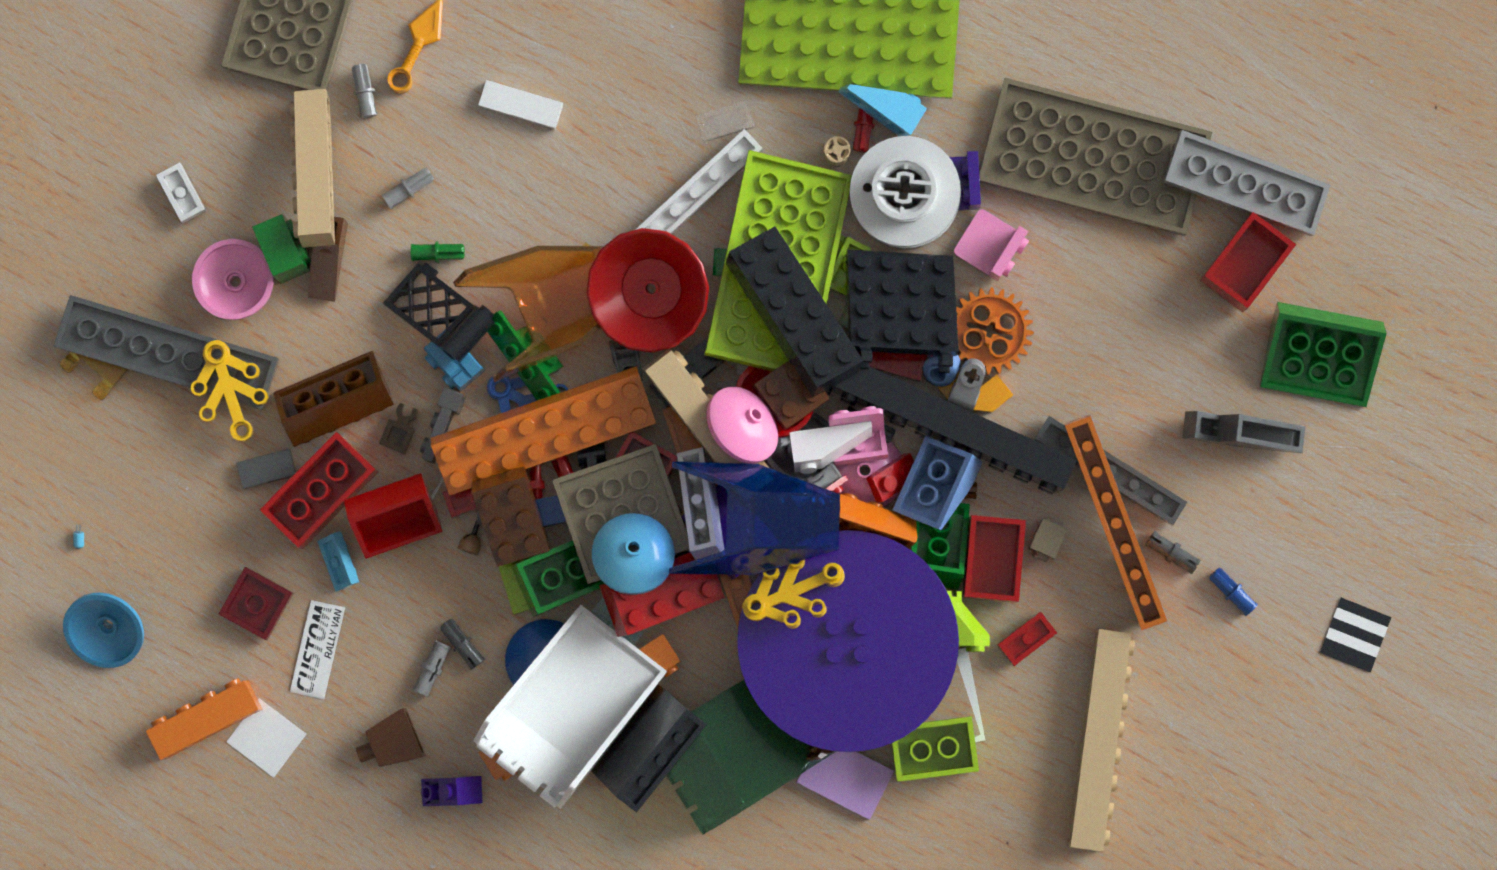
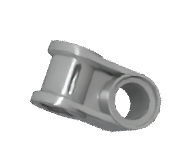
(967, 389)

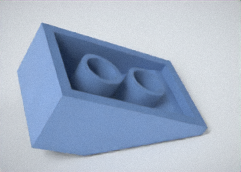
(937, 483)

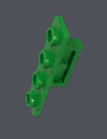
(513, 344)

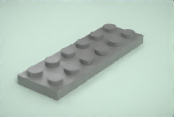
(1246, 183)

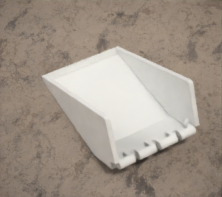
(569, 707)

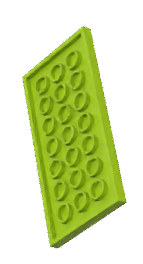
(854, 42)
(809, 213)

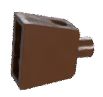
(391, 741)

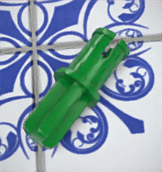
(437, 252)

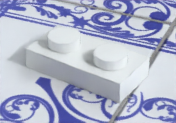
(181, 192)

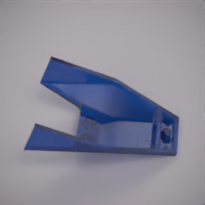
(769, 519)

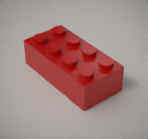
(319, 490)
(672, 598)

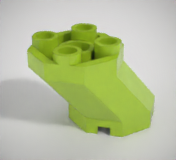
(970, 631)

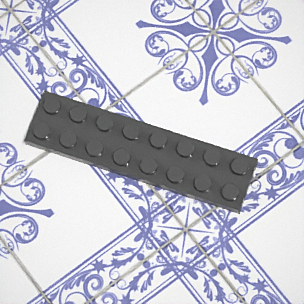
(153, 347)

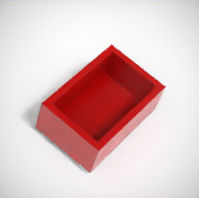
(1248, 262)
(393, 515)
(994, 558)

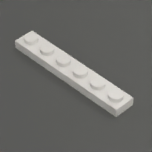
(702, 185)

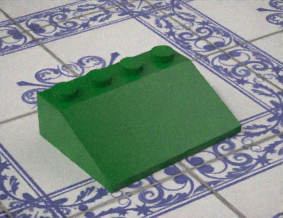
(1322, 354)

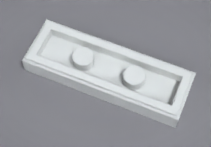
(520, 104)

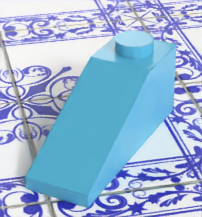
(893, 109)

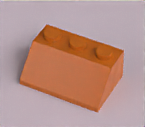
(873, 518)

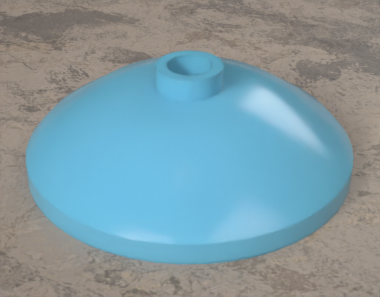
(627, 570)

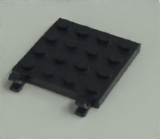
(902, 305)

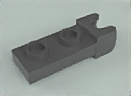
(450, 403)

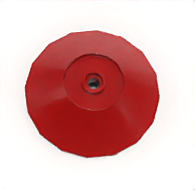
(621, 296)

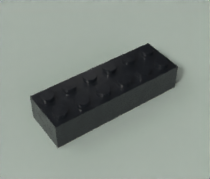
(794, 311)

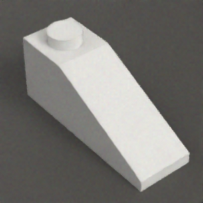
(821, 446)

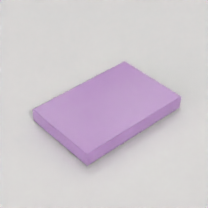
(849, 781)

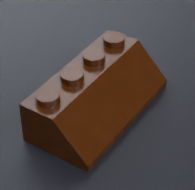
(333, 399)

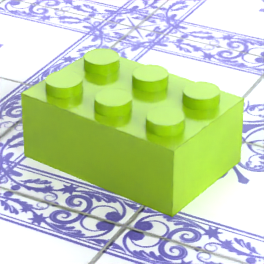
(936, 750)

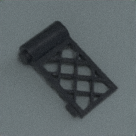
(465, 328)

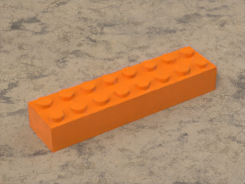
(543, 430)

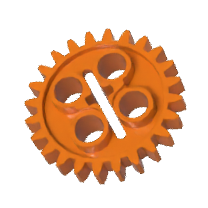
(996, 307)

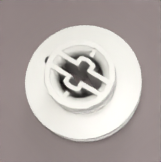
(905, 225)

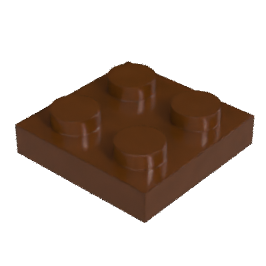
(787, 395)

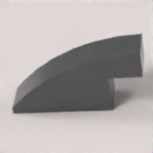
(1243, 431)

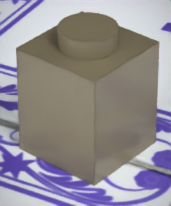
(1047, 540)

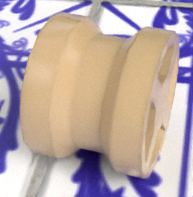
(836, 146)

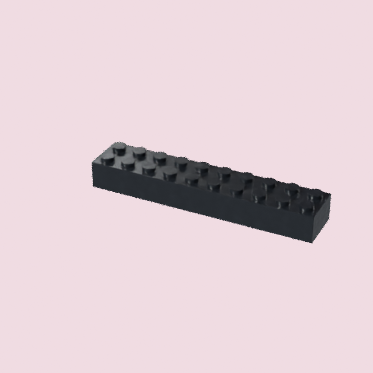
(958, 428)

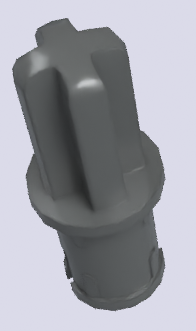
(461, 643)

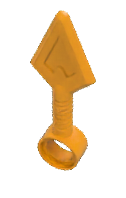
(424, 30)

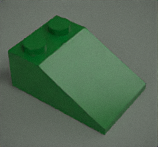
(945, 548)

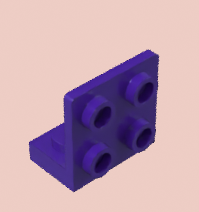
(968, 173)

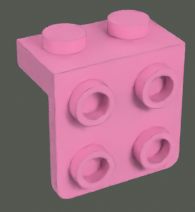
(991, 244)
(872, 448)

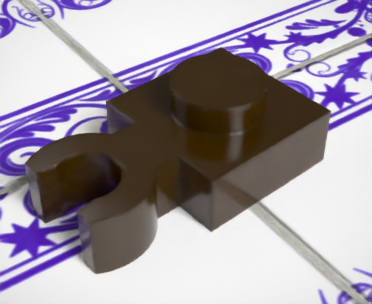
(398, 433)

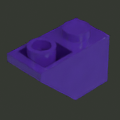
(451, 791)

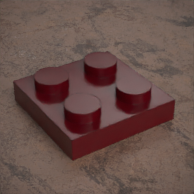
(256, 603)

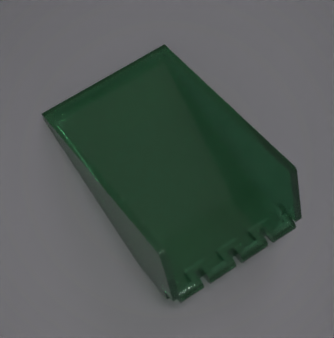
(735, 759)

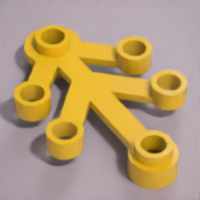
(227, 386)
(789, 594)

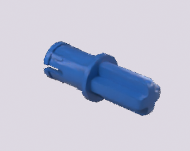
(1233, 591)

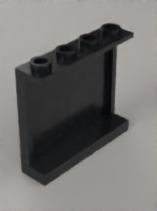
(648, 748)

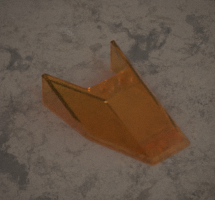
(550, 295)

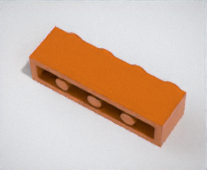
(204, 719)

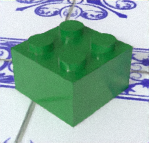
(282, 249)

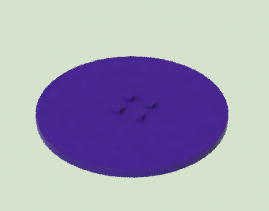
(867, 664)

